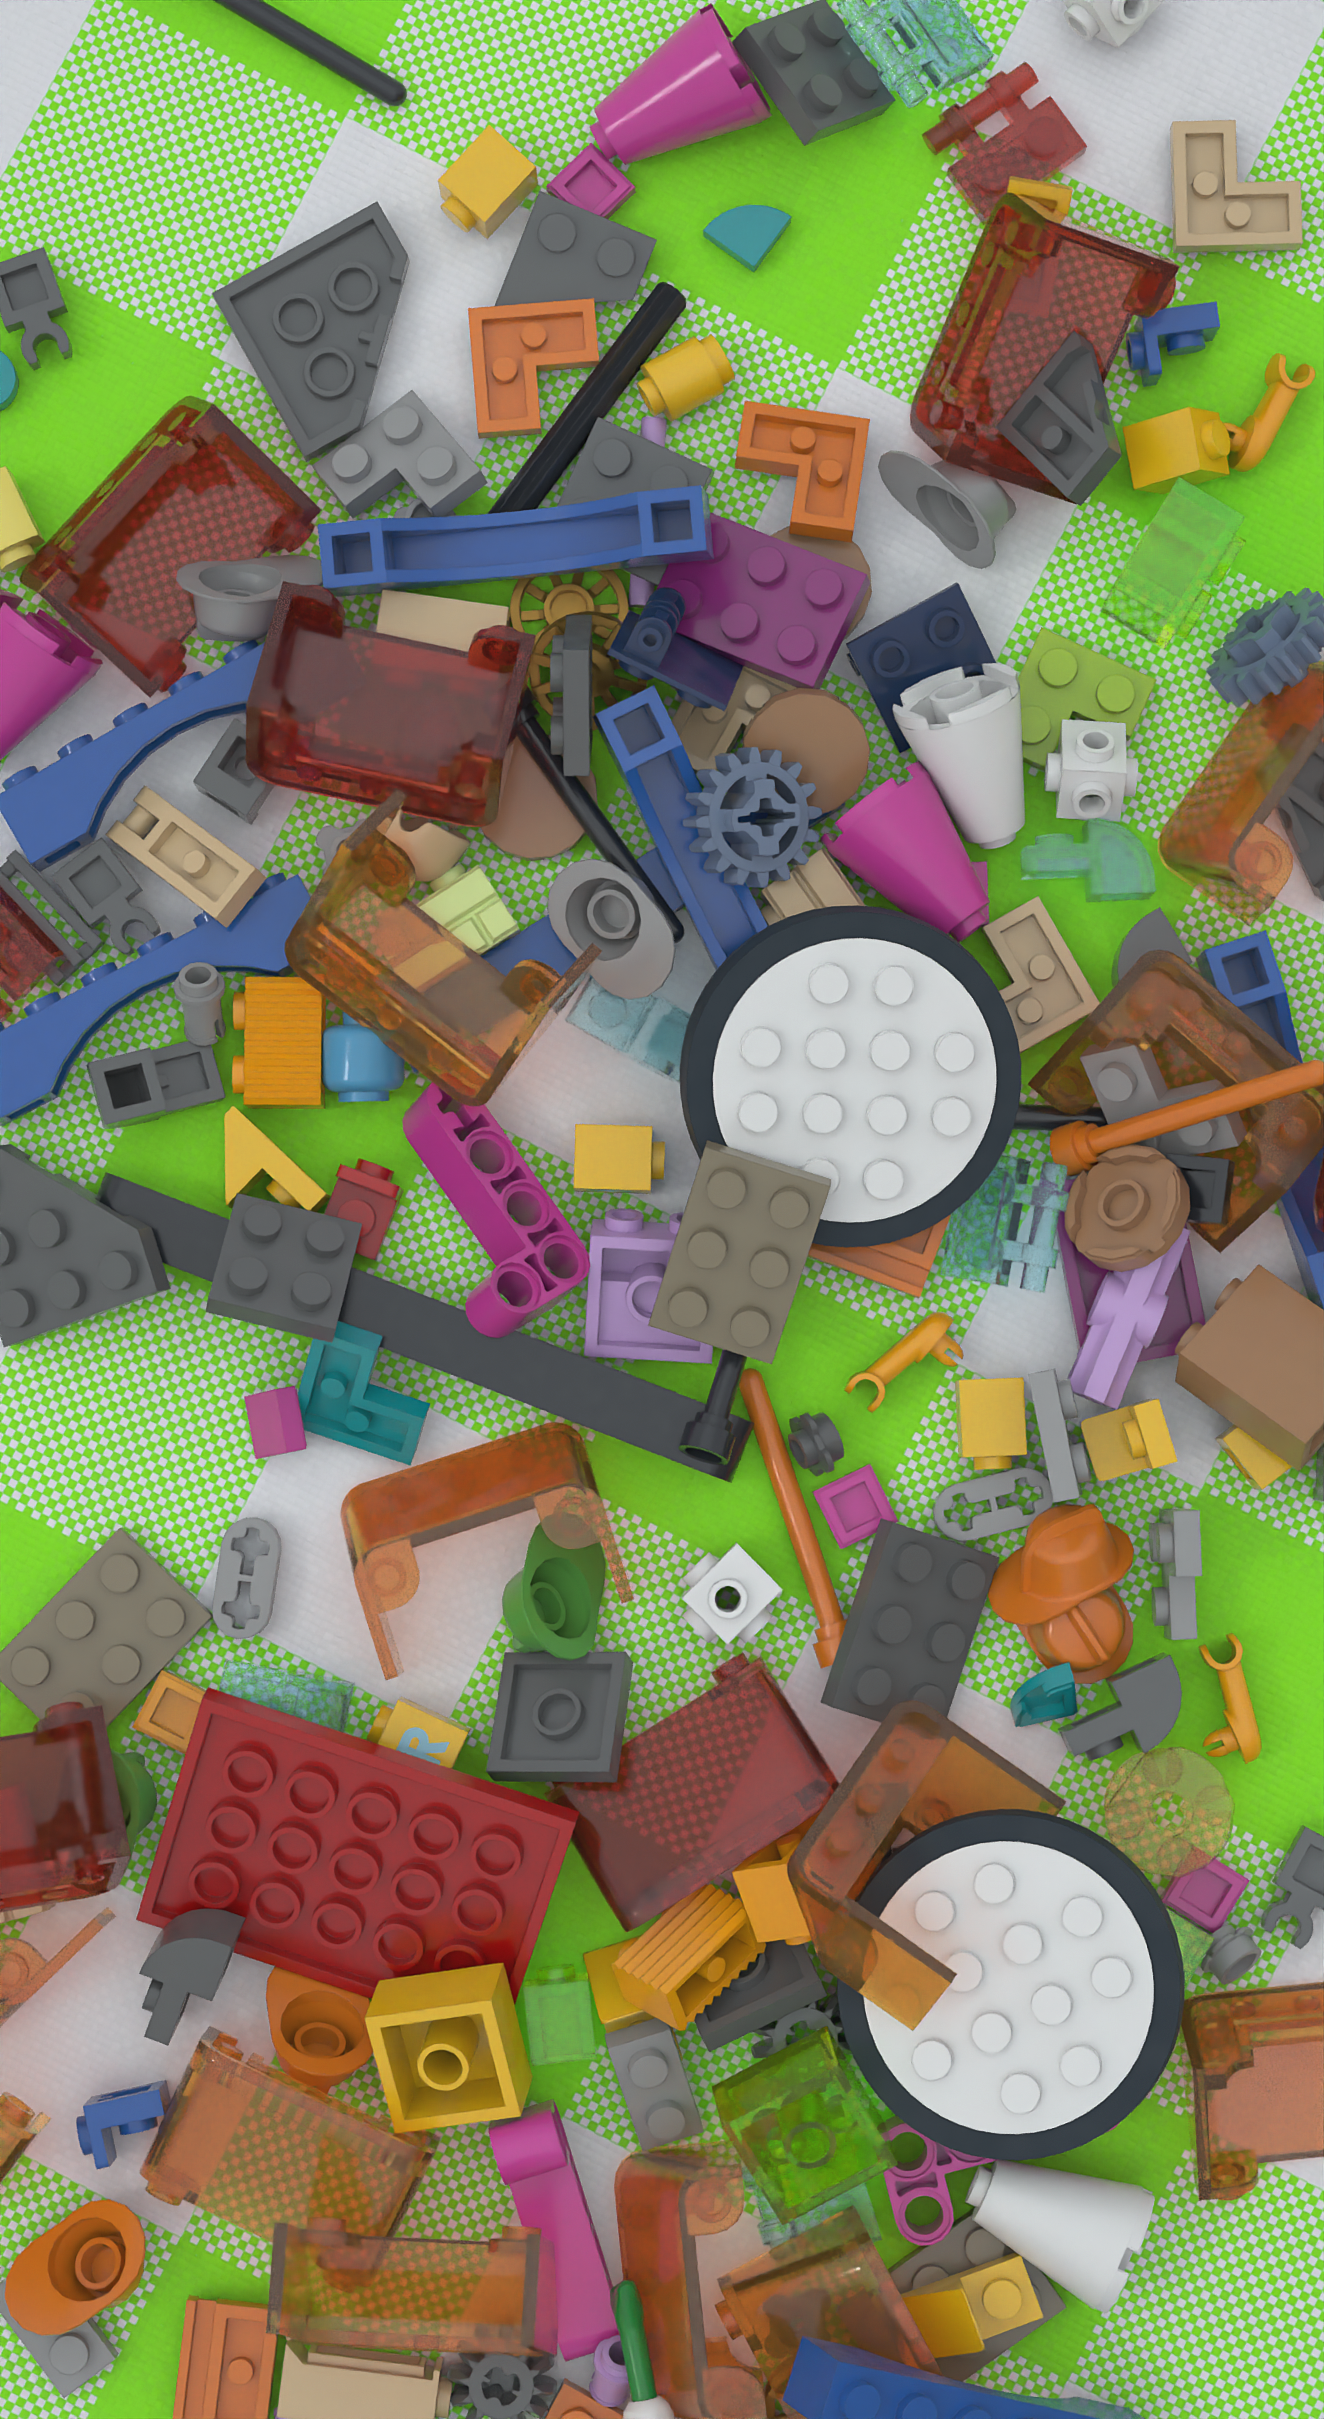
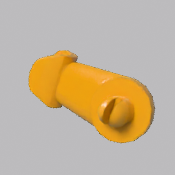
(1259, 430)
(925, 1337)
(1241, 1728)

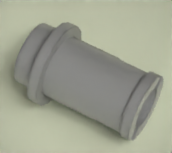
(200, 992)

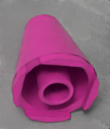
(681, 94)
(38, 669)
(912, 854)

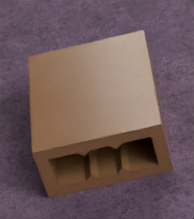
(1261, 1364)

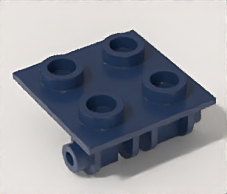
(917, 645)
(652, 648)

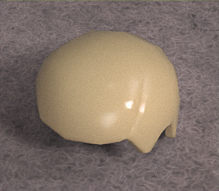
(427, 845)

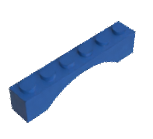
(558, 540)
(658, 779)
(66, 802)
(1252, 981)
(47, 1043)
(856, 2384)

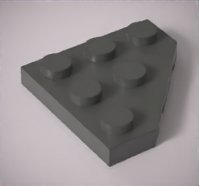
(321, 325)
(65, 1252)

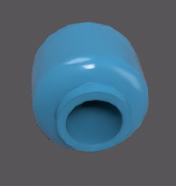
(359, 1063)

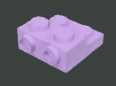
(623, 1284)

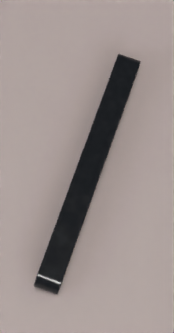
(448, 1342)

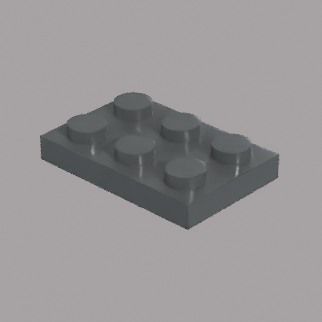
(909, 1623)

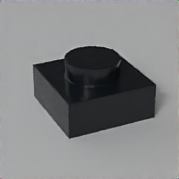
(1209, 1187)

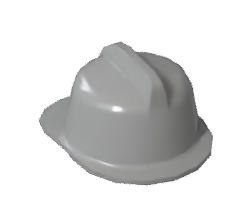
(952, 501)
(240, 596)
(617, 914)

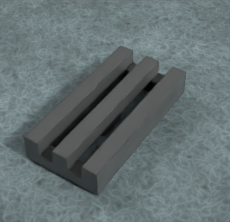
(75, 958)

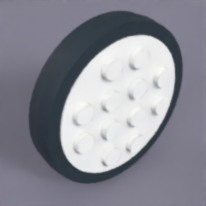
(860, 1058)
(1057, 1992)

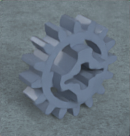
(1270, 648)
(761, 847)

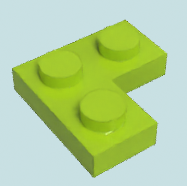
(1074, 681)

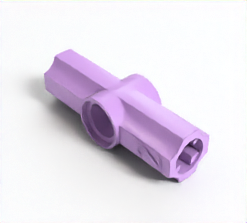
(1121, 1325)

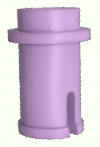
(610, 2376)

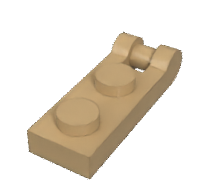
(187, 857)

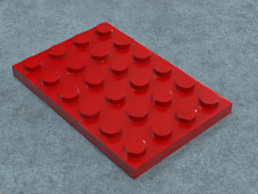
(351, 1852)

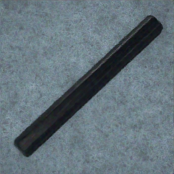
(593, 400)

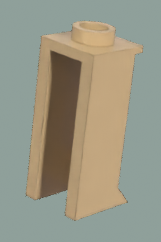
(360, 2385)

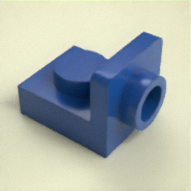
(1177, 328)
(130, 2109)

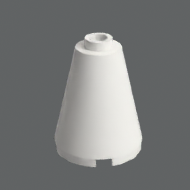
(971, 747)
(1065, 2224)

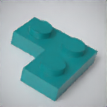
(344, 1405)

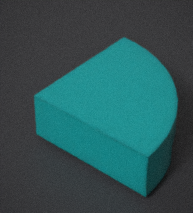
(747, 232)
(1045, 1697)

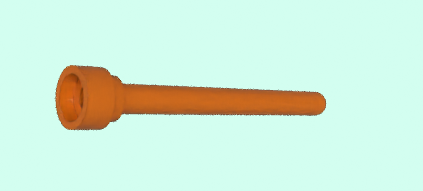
(1081, 1143)
(795, 1516)

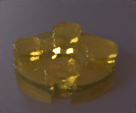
(1162, 1774)

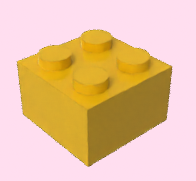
(449, 2048)

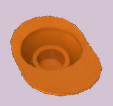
(1063, 1563)
(1089, 1637)
(316, 2029)
(77, 2269)

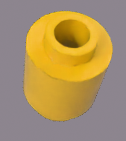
(685, 377)

